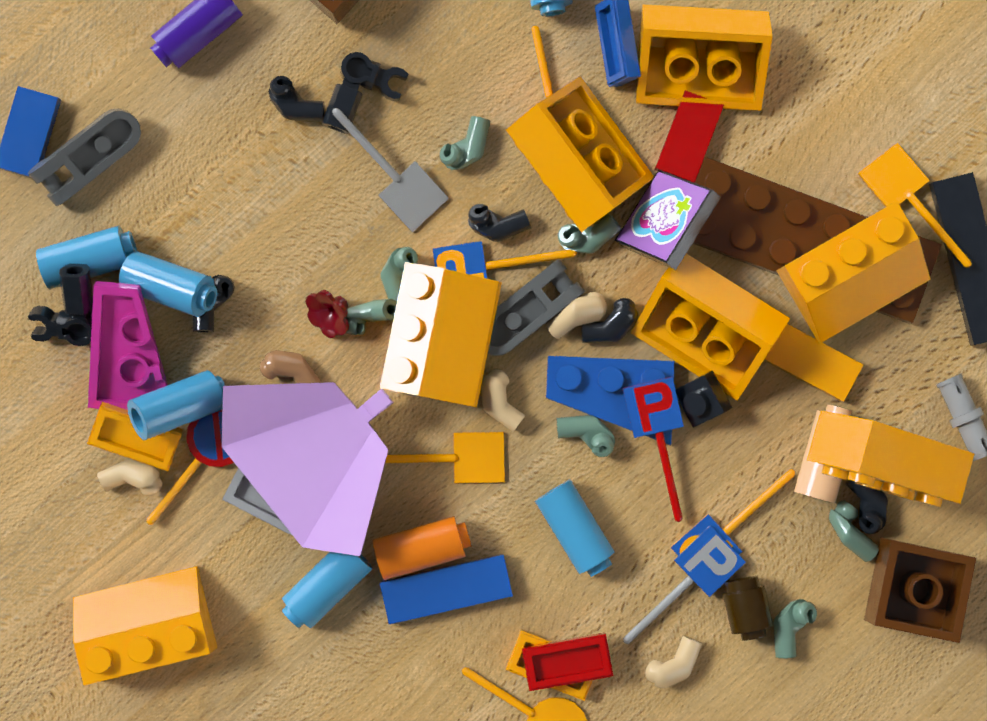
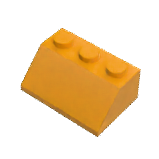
(703, 52)
(580, 153)
(856, 272)
(709, 325)
(441, 334)
(141, 625)

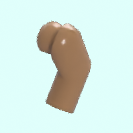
(288, 365)

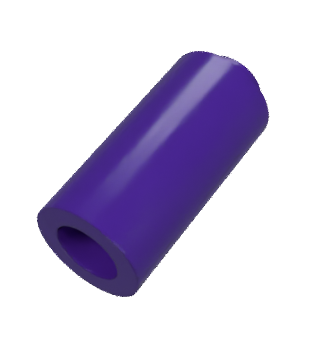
(193, 30)

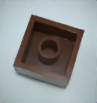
(920, 590)

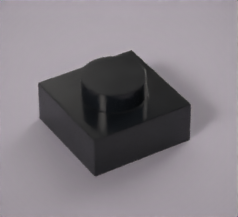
(703, 399)

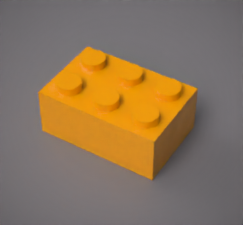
(891, 457)

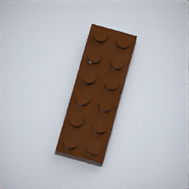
(776, 224)

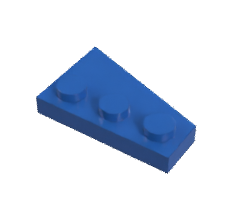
(598, 385)

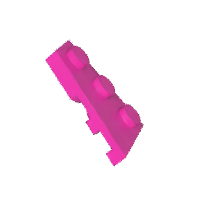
(122, 347)

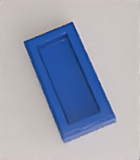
(617, 42)
(28, 130)

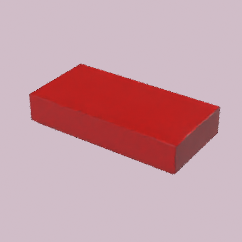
(689, 138)
(567, 661)

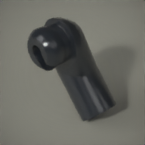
(290, 103)
(495, 226)
(225, 289)
(615, 326)
(872, 507)

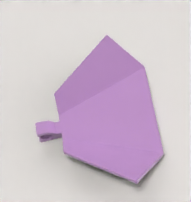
(309, 457)

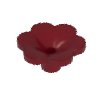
(328, 313)

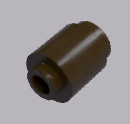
(747, 608)

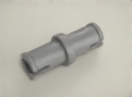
(965, 415)

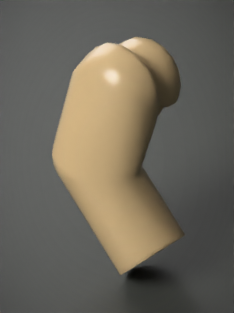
(578, 312)
(495, 399)
(133, 473)
(676, 669)

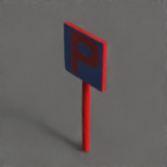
(655, 409)

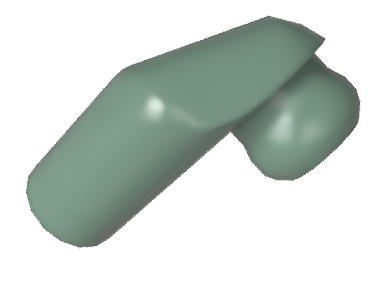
(468, 149)
(591, 238)
(393, 270)
(369, 312)
(590, 430)
(848, 534)
(788, 623)

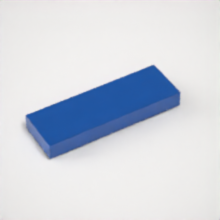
(446, 589)

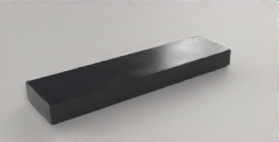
(963, 219)

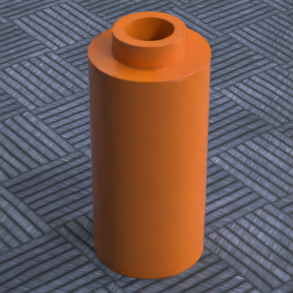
(421, 547)

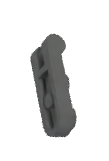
(88, 154)
(531, 308)

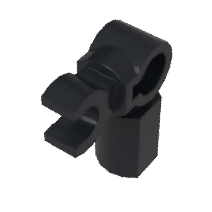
(359, 71)
(75, 320)

